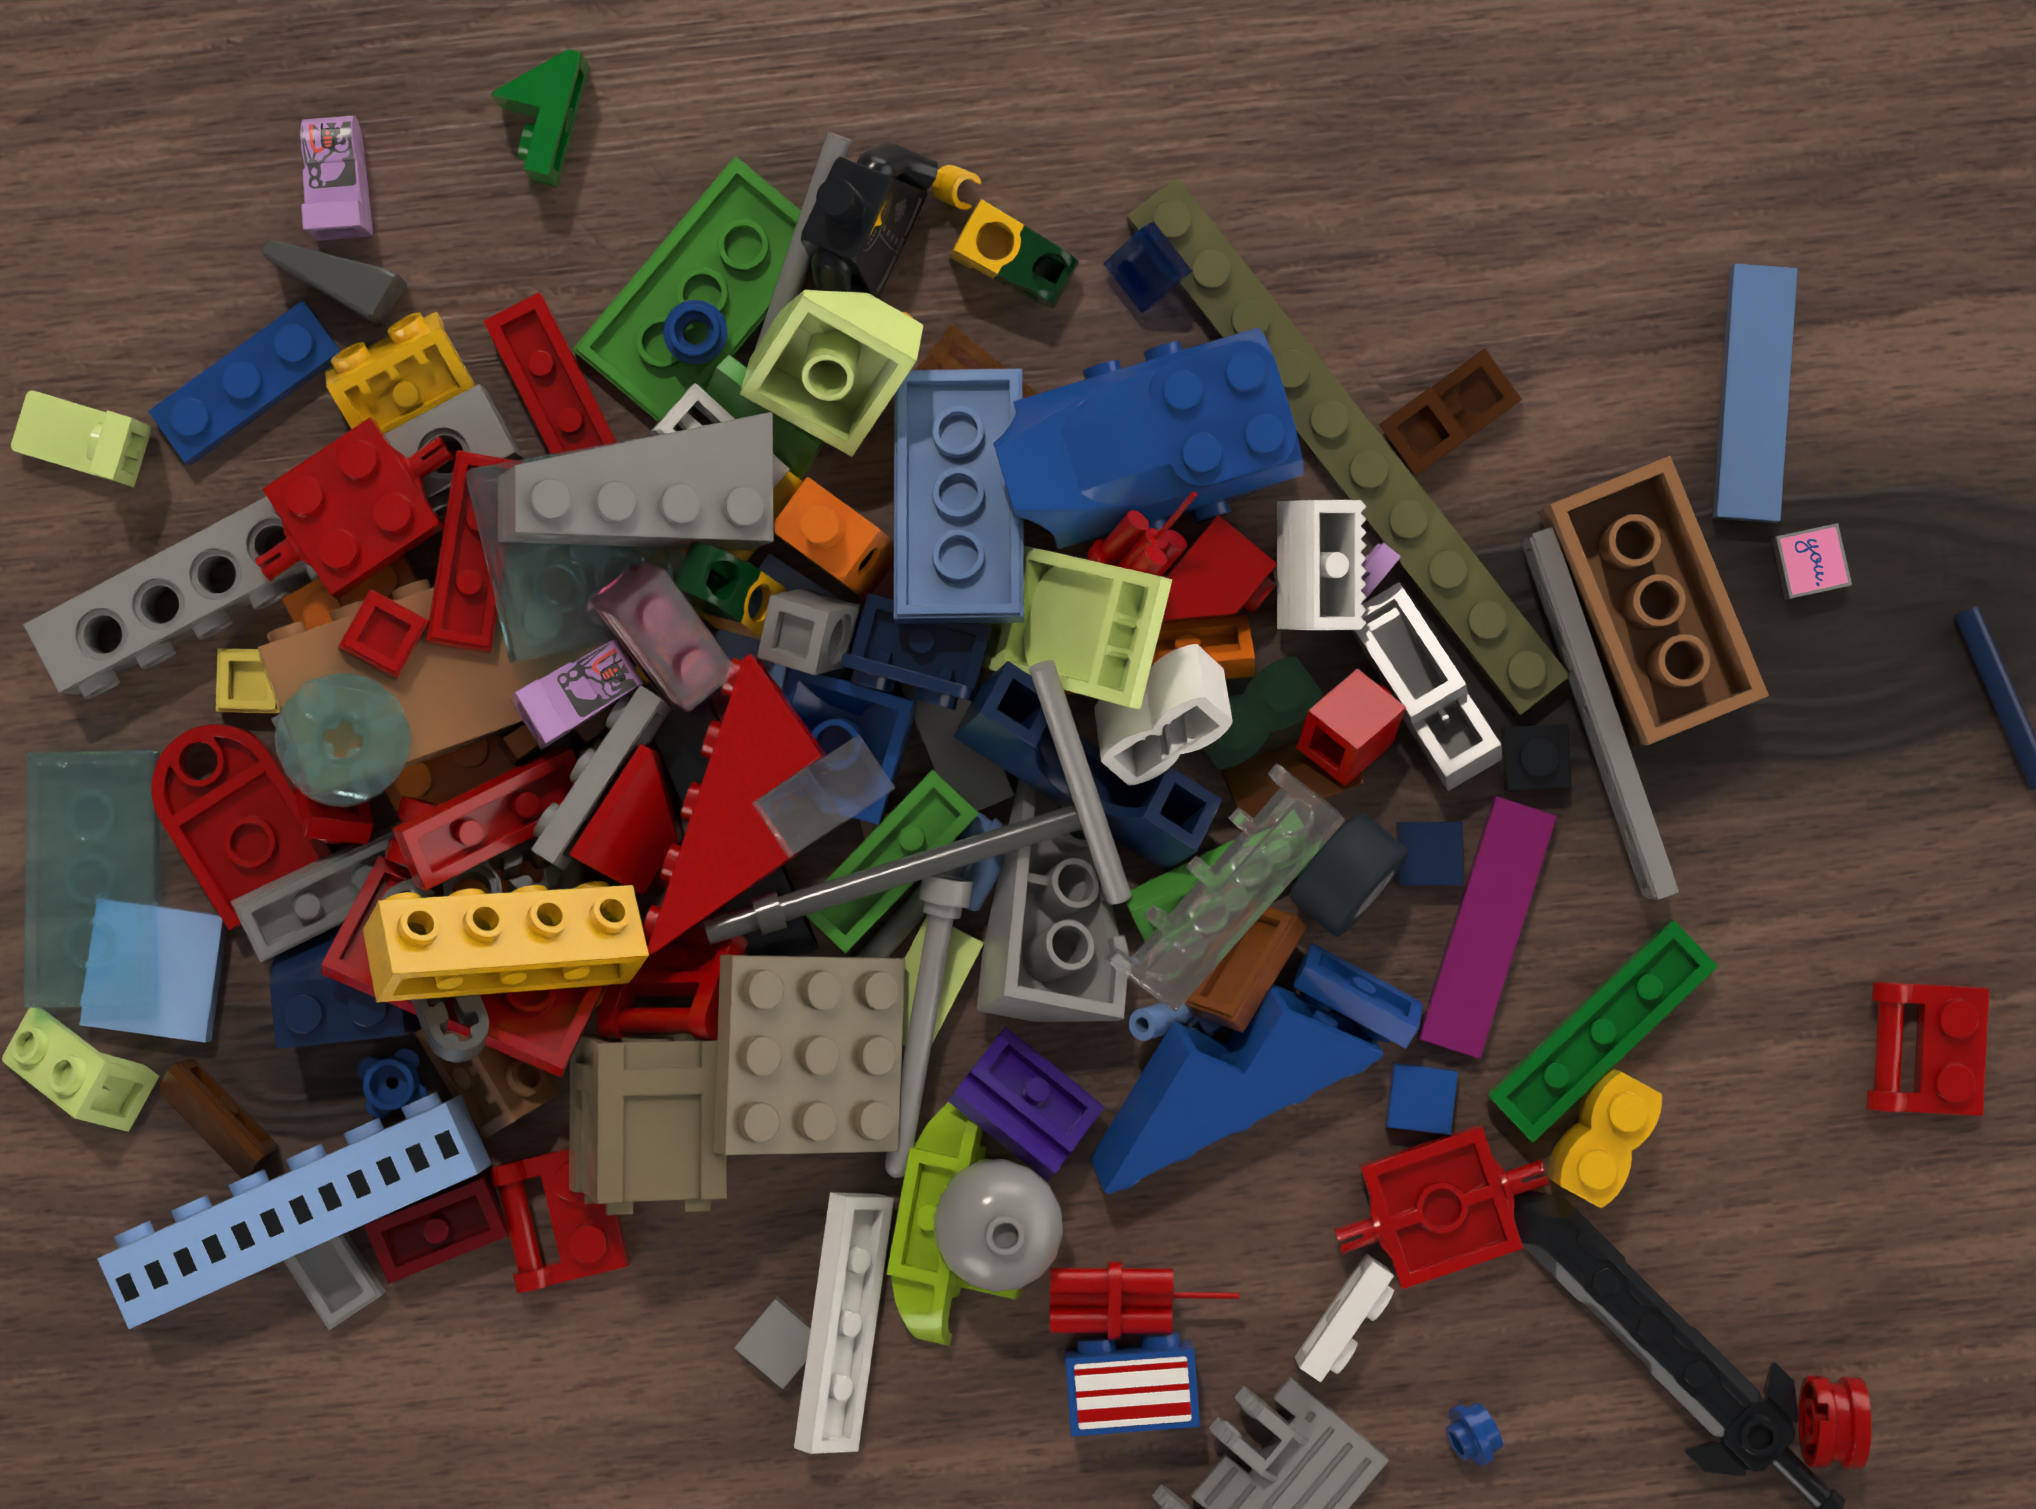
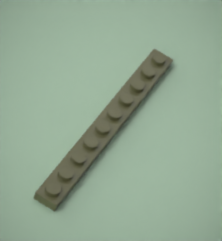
(1359, 458)

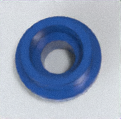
(686, 314)
(1473, 1433)

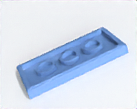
(952, 510)

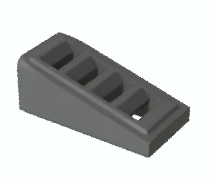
(356, 285)

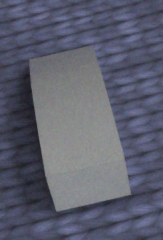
(1428, 684)

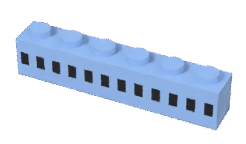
(294, 1211)

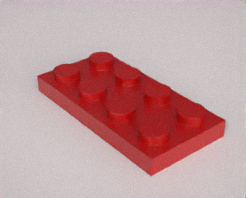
(527, 1025)

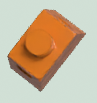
(835, 538)

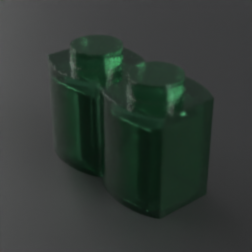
(1268, 702)

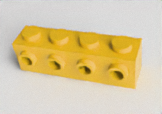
(504, 941)

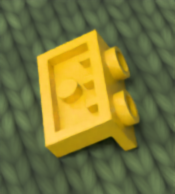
(398, 374)

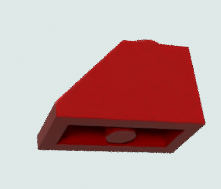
(1218, 576)

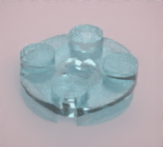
(321, 707)

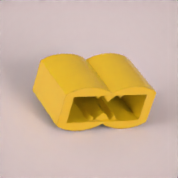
(1597, 1150)

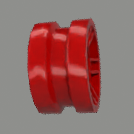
(1834, 1422)

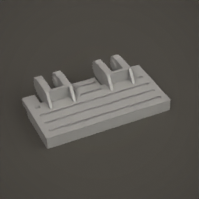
(1307, 1464)

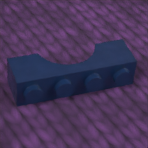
(1155, 819)

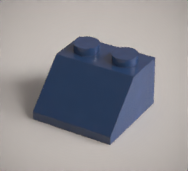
(322, 1010)

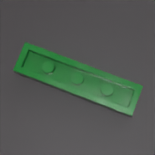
(1601, 1030)

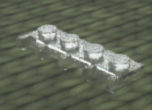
(1230, 892)

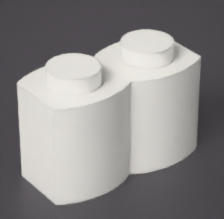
(1180, 713)

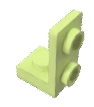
(81, 438)
(76, 1075)

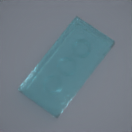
(91, 880)

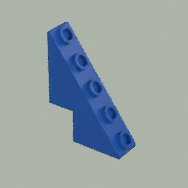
(1211, 1088)

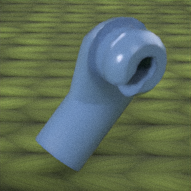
(986, 871)
(1156, 1019)

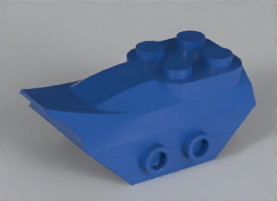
(1150, 437)

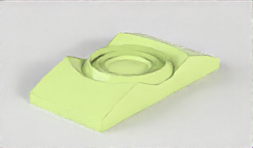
(1089, 620)

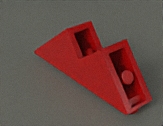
(726, 839)

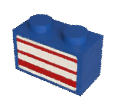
(1131, 1385)

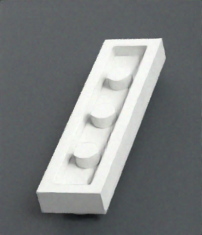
(843, 1322)

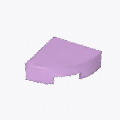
(1377, 565)

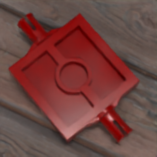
(353, 508)
(1441, 1206)

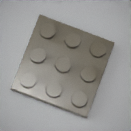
(808, 1054)

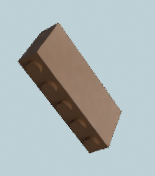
(445, 691)

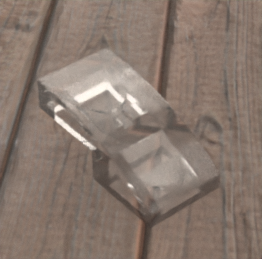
(823, 796)

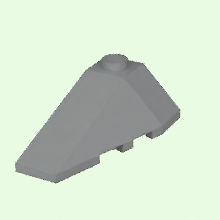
(1050, 931)

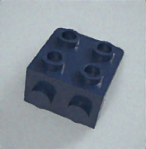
(935, 658)

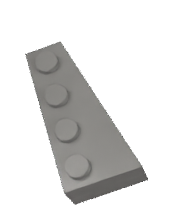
(649, 492)

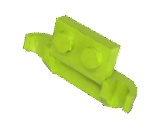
(917, 1269)

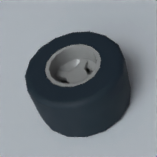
(1349, 874)

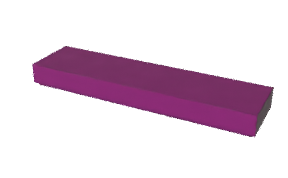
(1486, 927)

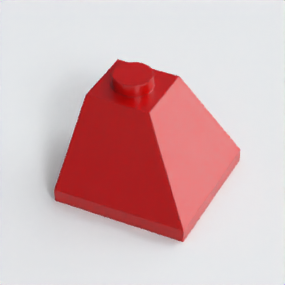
(634, 825)

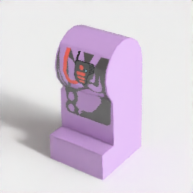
(334, 179)
(576, 693)

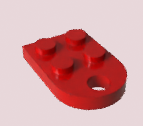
(237, 823)

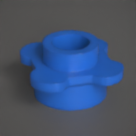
(376, 1073)

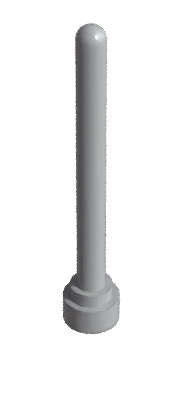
(943, 901)

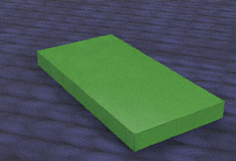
(719, 253)

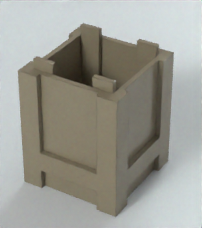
(644, 1122)

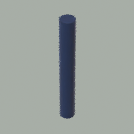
(2000, 689)

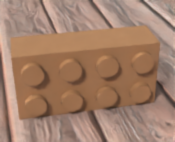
(1654, 603)

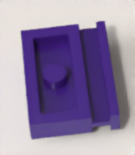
(1026, 1104)

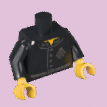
(868, 214)

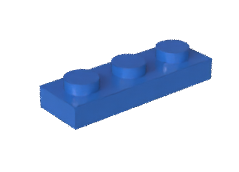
(245, 383)

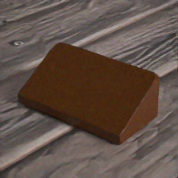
(1253, 788)
(217, 1117)

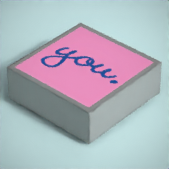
(1811, 561)

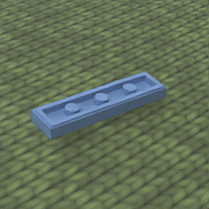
(1755, 393)

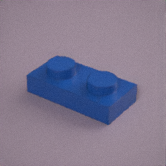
(1374, 1004)

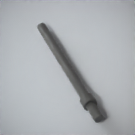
(771, 912)

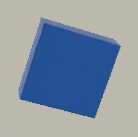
(1421, 1098)

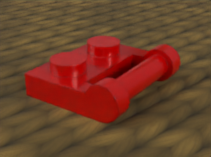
(681, 969)
(1947, 1053)
(584, 1234)

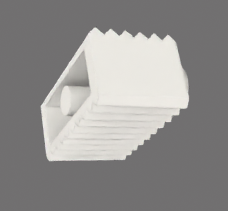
(1320, 565)

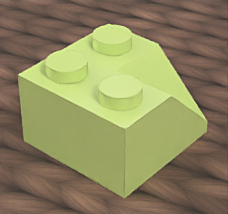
(833, 364)

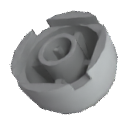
(998, 1225)

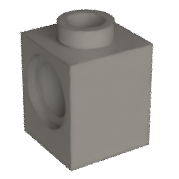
(807, 631)

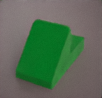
(553, 97)

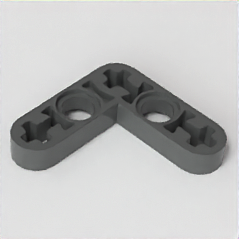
(471, 1008)

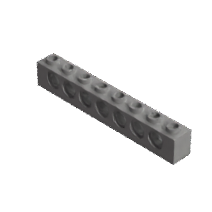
(69, 633)

